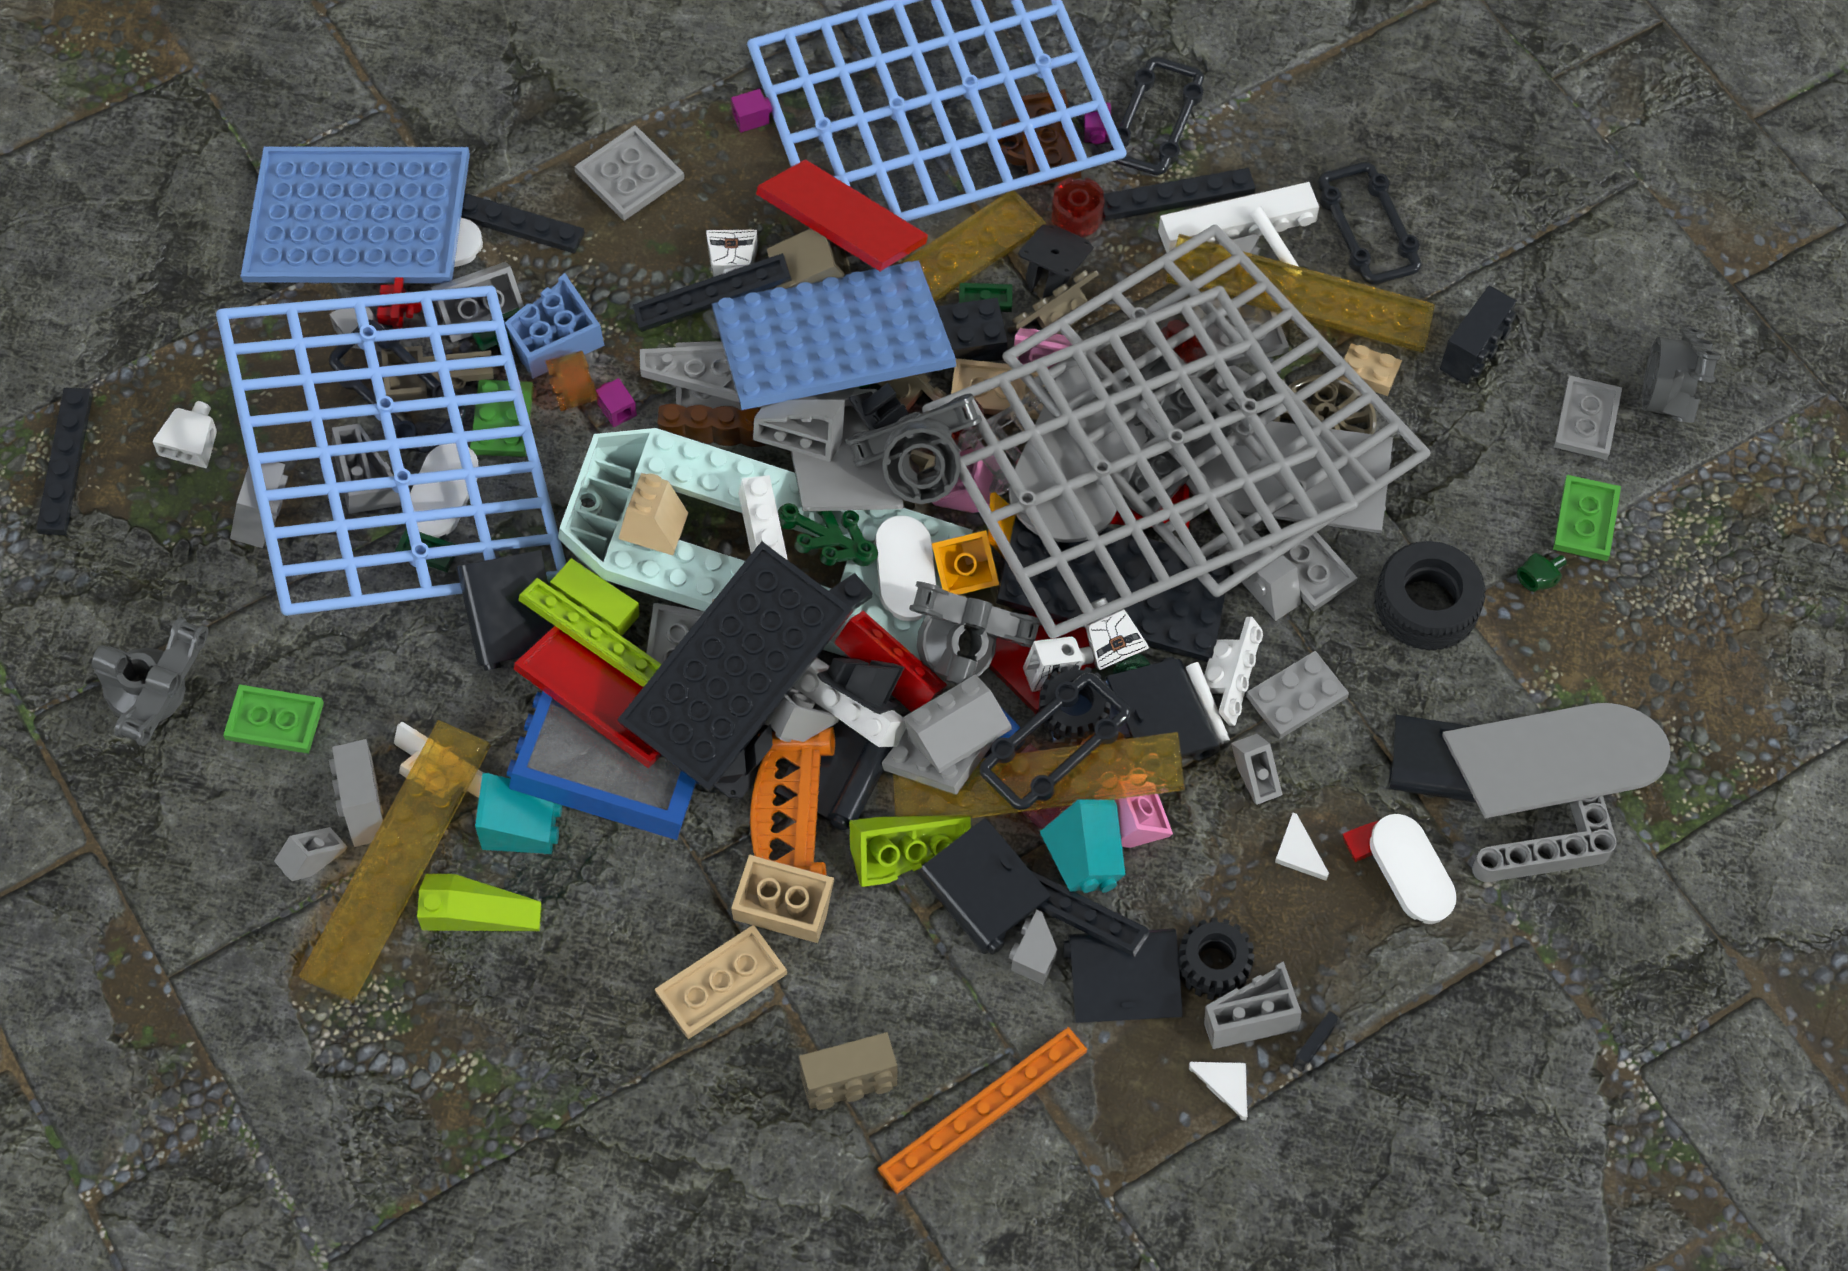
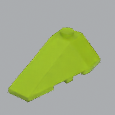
(896, 845)
(464, 904)

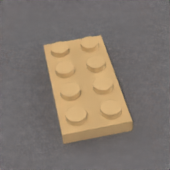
(993, 401)
(720, 981)

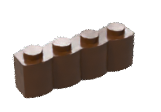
(707, 425)

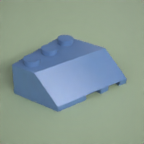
(553, 327)

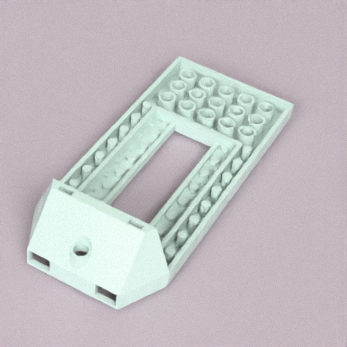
(712, 475)

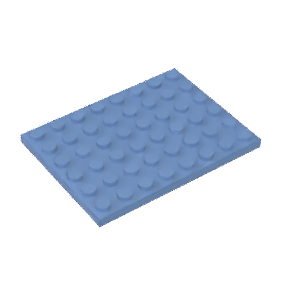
(356, 215)
(832, 335)

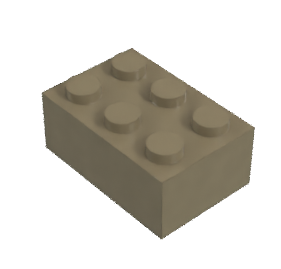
(848, 1071)

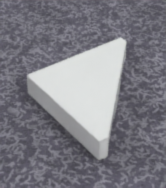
(1299, 852)
(1226, 1082)

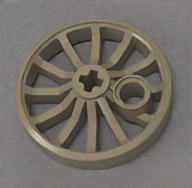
(1324, 408)

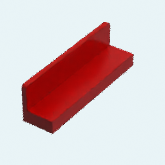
(868, 641)

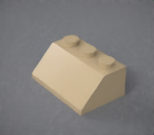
(654, 515)
(782, 898)

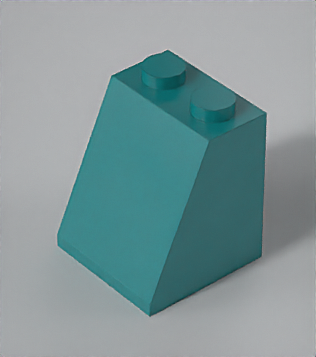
(513, 819)
(1087, 845)

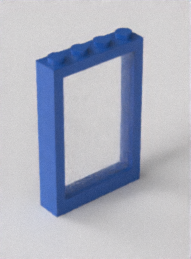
(585, 771)

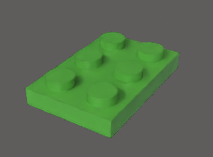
(497, 416)
(1587, 518)
(273, 719)

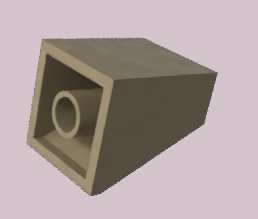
(811, 258)

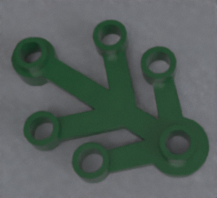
(856, 548)

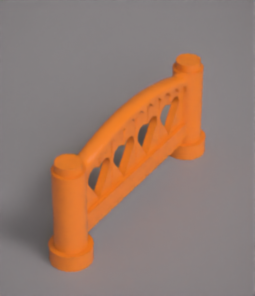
(800, 808)

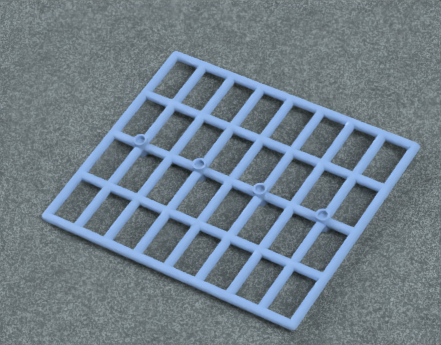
(969, 89)
(382, 411)

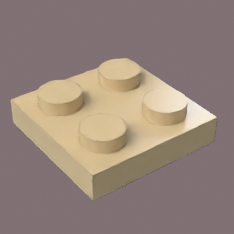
(1373, 367)

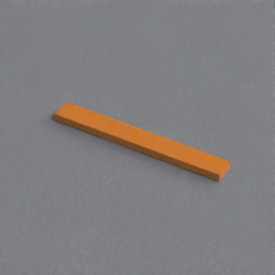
(982, 1110)

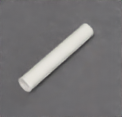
(1272, 236)
(1205, 697)

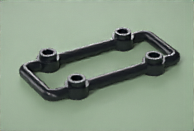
(1144, 81)
(1360, 257)
(402, 428)
(1043, 786)

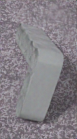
(1554, 847)

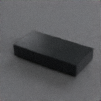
(1315, 1041)

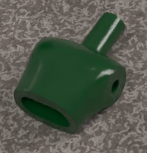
(1540, 573)

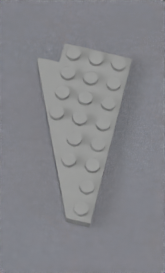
(706, 371)

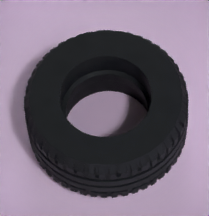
(1437, 564)

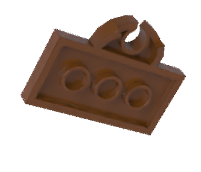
(1051, 138)

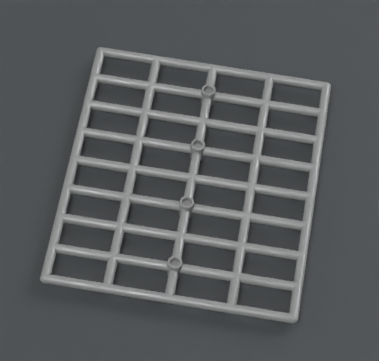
(1242, 431)
(1173, 444)

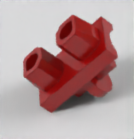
(395, 314)

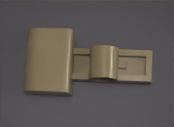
(413, 387)

